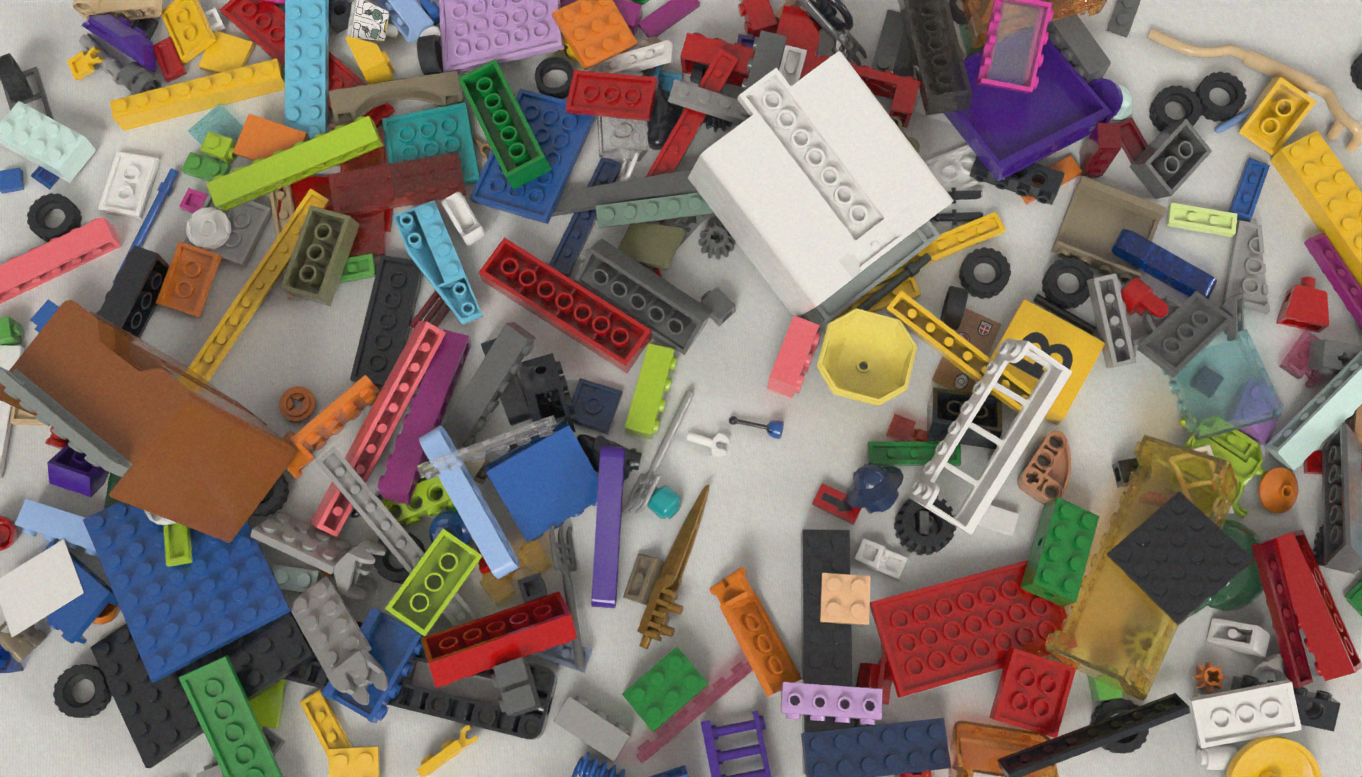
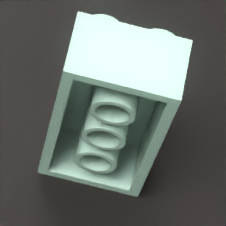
(45, 141)

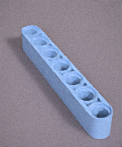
(471, 506)

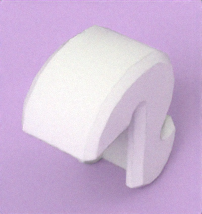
(463, 218)

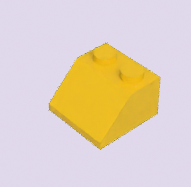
(372, 62)

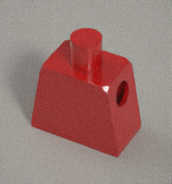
(1305, 307)

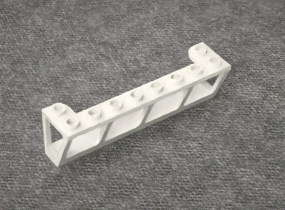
(1008, 448)

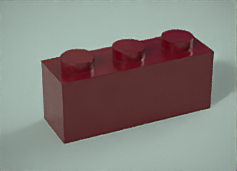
(1100, 149)

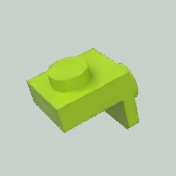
(219, 147)

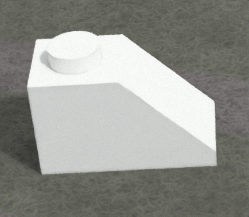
(1239, 637)

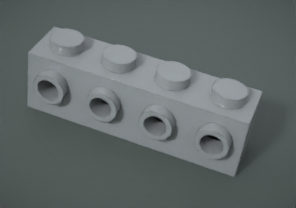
(1111, 320)

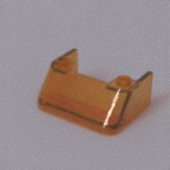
(979, 745)

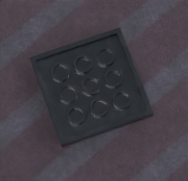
(1179, 558)

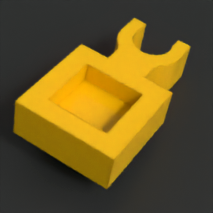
(82, 63)

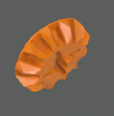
(287, 404)

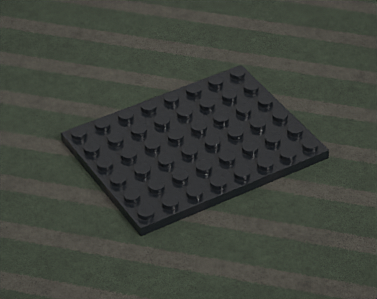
(160, 711)

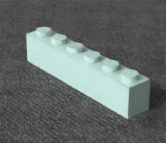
(1319, 417)

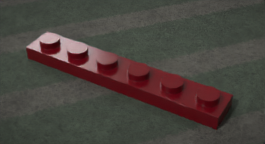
(1282, 613)

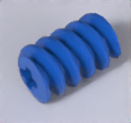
(589, 768)

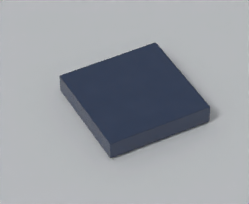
(595, 405)

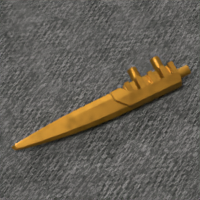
(669, 579)

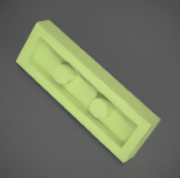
(1201, 219)

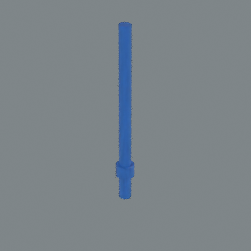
(164, 190)

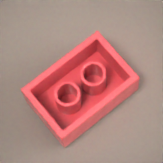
(794, 357)

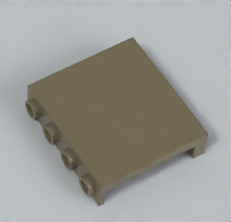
(1095, 221)

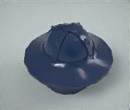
(874, 487)

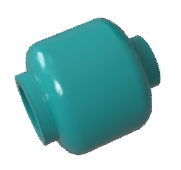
(664, 502)

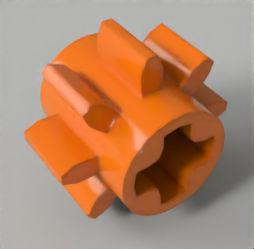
(1202, 676)

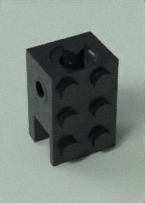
(543, 381)

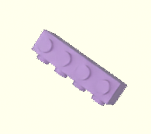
(831, 701)

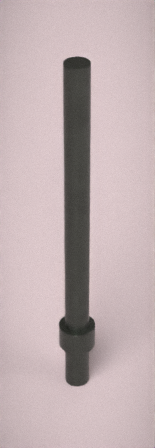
(909, 271)

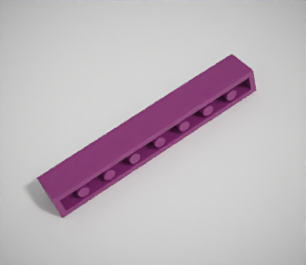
(425, 415)

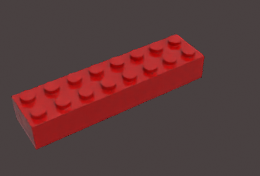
(565, 305)

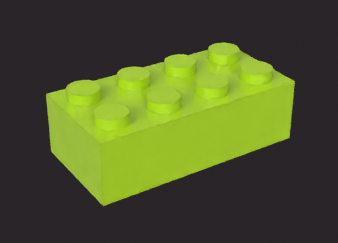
(433, 582)

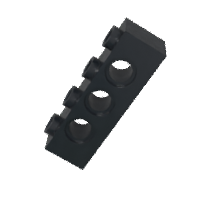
(1023, 186)
(1324, 707)

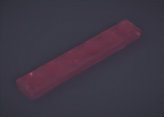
(686, 717)

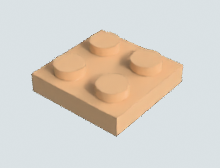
(845, 599)

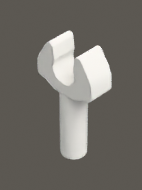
(710, 442)

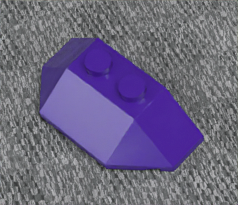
(124, 38)

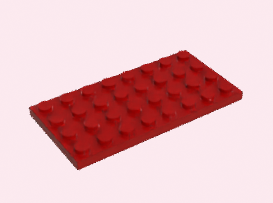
(962, 627)

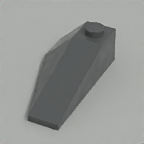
(893, 47)

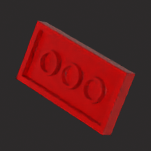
(612, 95)

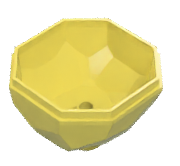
(869, 340)

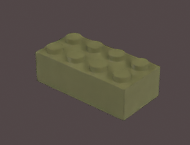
(320, 255)

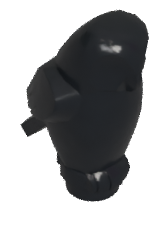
(662, 120)
(592, 447)

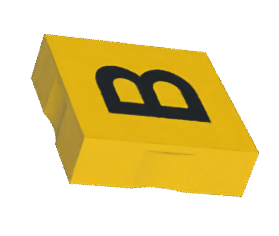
(1060, 341)

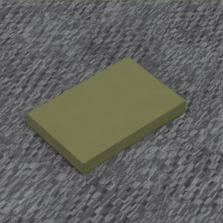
(652, 244)

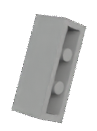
(592, 727)

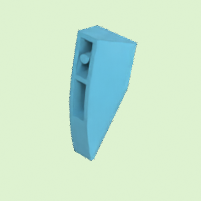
(437, 259)

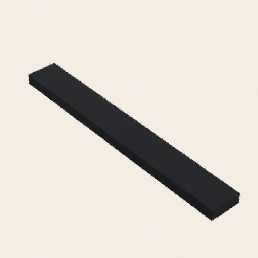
(1093, 736)

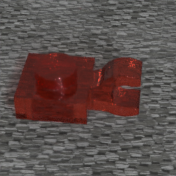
(903, 429)

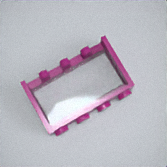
(1015, 44)

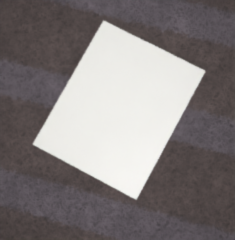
(38, 588)

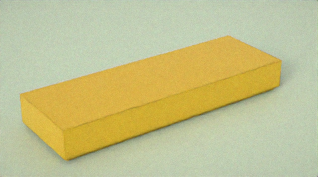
(324, 721)

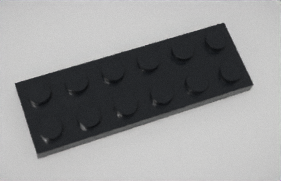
(387, 319)

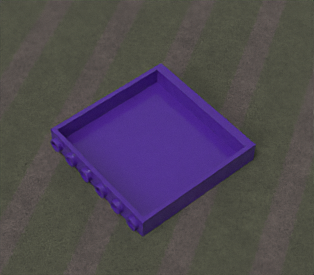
(1018, 128)

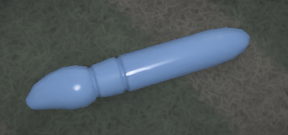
(1233, 121)

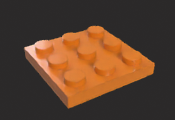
(594, 30)

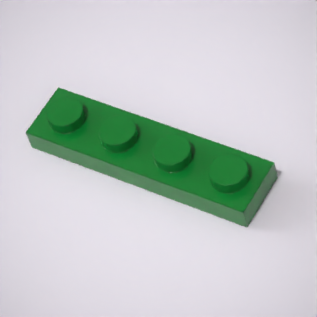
(907, 453)

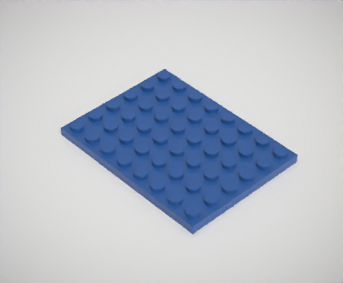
(187, 607)

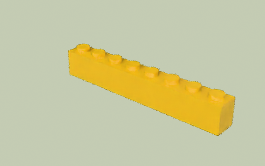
(198, 94)
(952, 346)

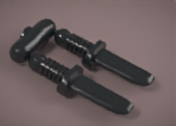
(964, 216)

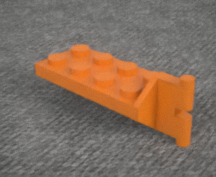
(329, 423)
(755, 632)

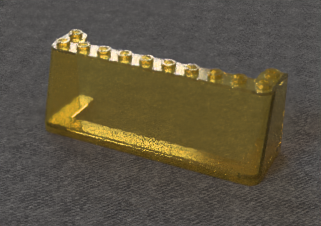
(1114, 625)

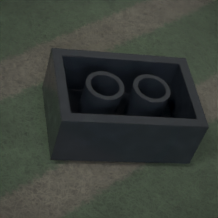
(945, 408)

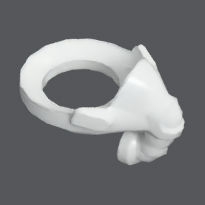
(1273, 663)

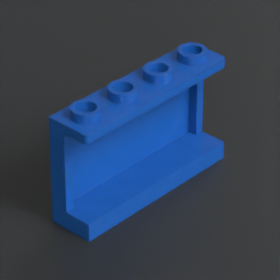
(80, 613)
(394, 648)

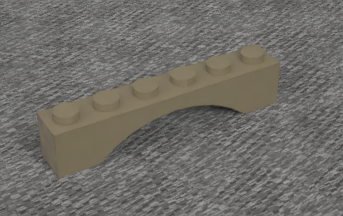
(354, 102)

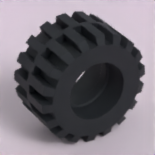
(917, 542)

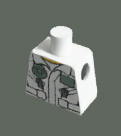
(369, 22)

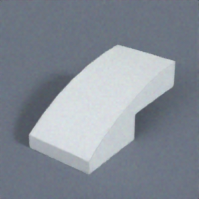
(881, 560)

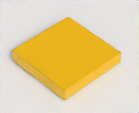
(226, 53)

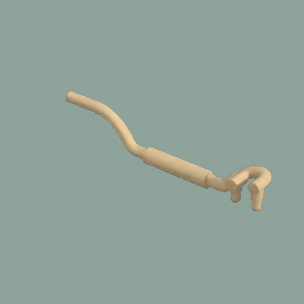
(1273, 69)

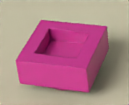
(192, 201)

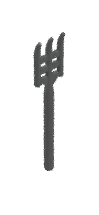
(837, 38)
(565, 569)

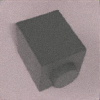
(719, 304)

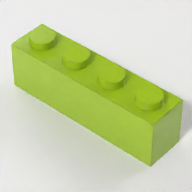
(650, 391)

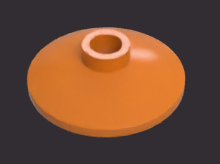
(1278, 490)

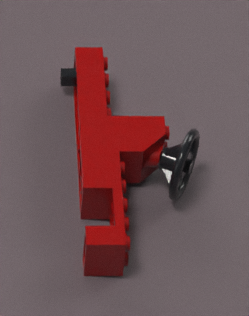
(803, 33)

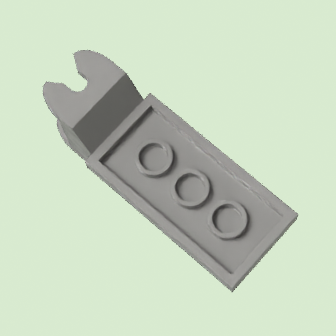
(323, 551)
(338, 641)

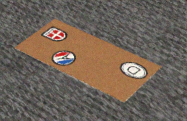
(980, 333)

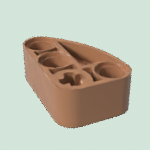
(1053, 475)

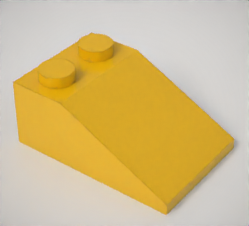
(1276, 115)

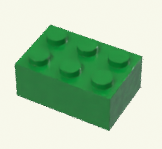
(665, 689)

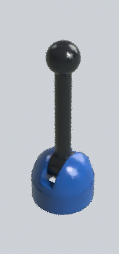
(773, 428)

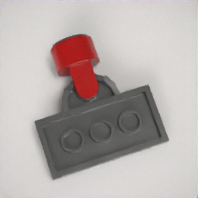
(1175, 329)

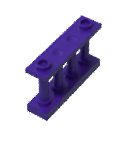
(716, 757)

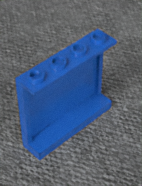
(545, 481)

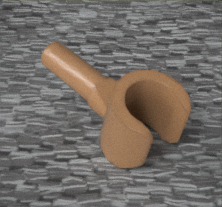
(481, 145)

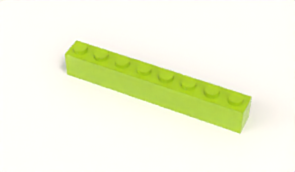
(294, 164)

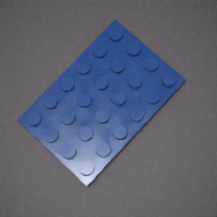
(561, 140)

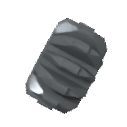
(708, 241)

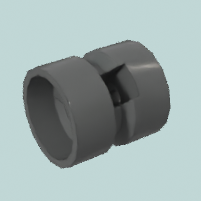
(138, 79)

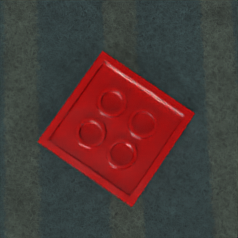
(1032, 692)

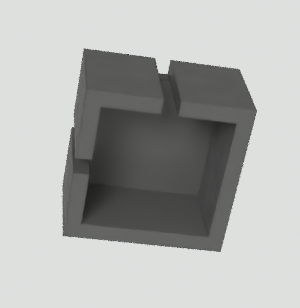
(516, 687)

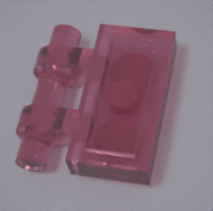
(1298, 358)

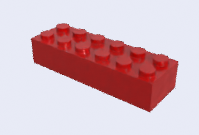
(1316, 609)
(498, 638)

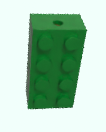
(1060, 552)

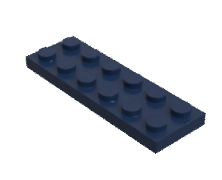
(877, 750)

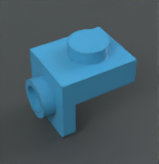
(666, 78)

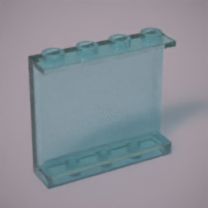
(1225, 389)

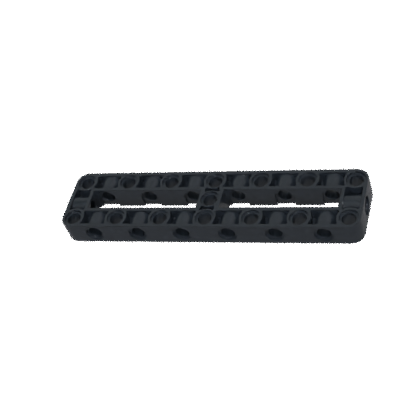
(456, 708)

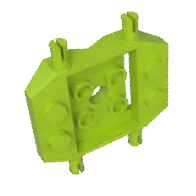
(1240, 451)

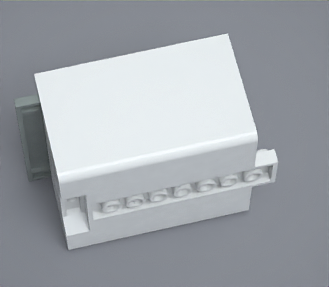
(820, 189)

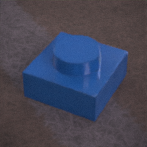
(432, 10)

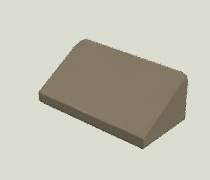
(643, 578)

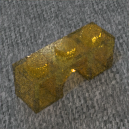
(530, 557)

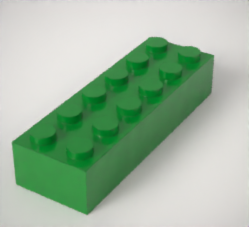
(504, 124)

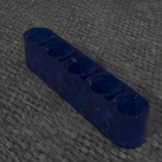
(1162, 264)

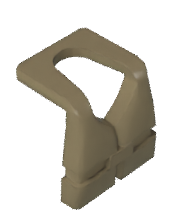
(23, 643)

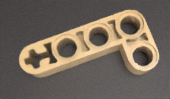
(127, 9)

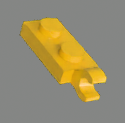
(449, 750)

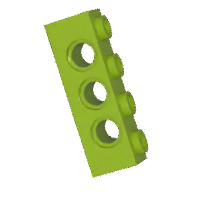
(430, 506)

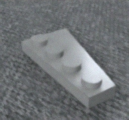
(1247, 268)

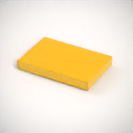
(188, 28)

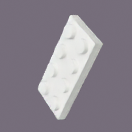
(1245, 713)

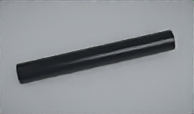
(1063, 313)

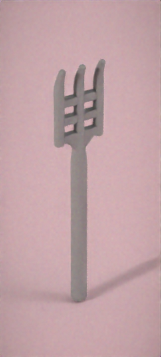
(651, 474)

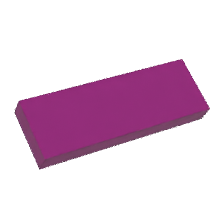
(667, 16)

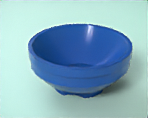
(452, 521)

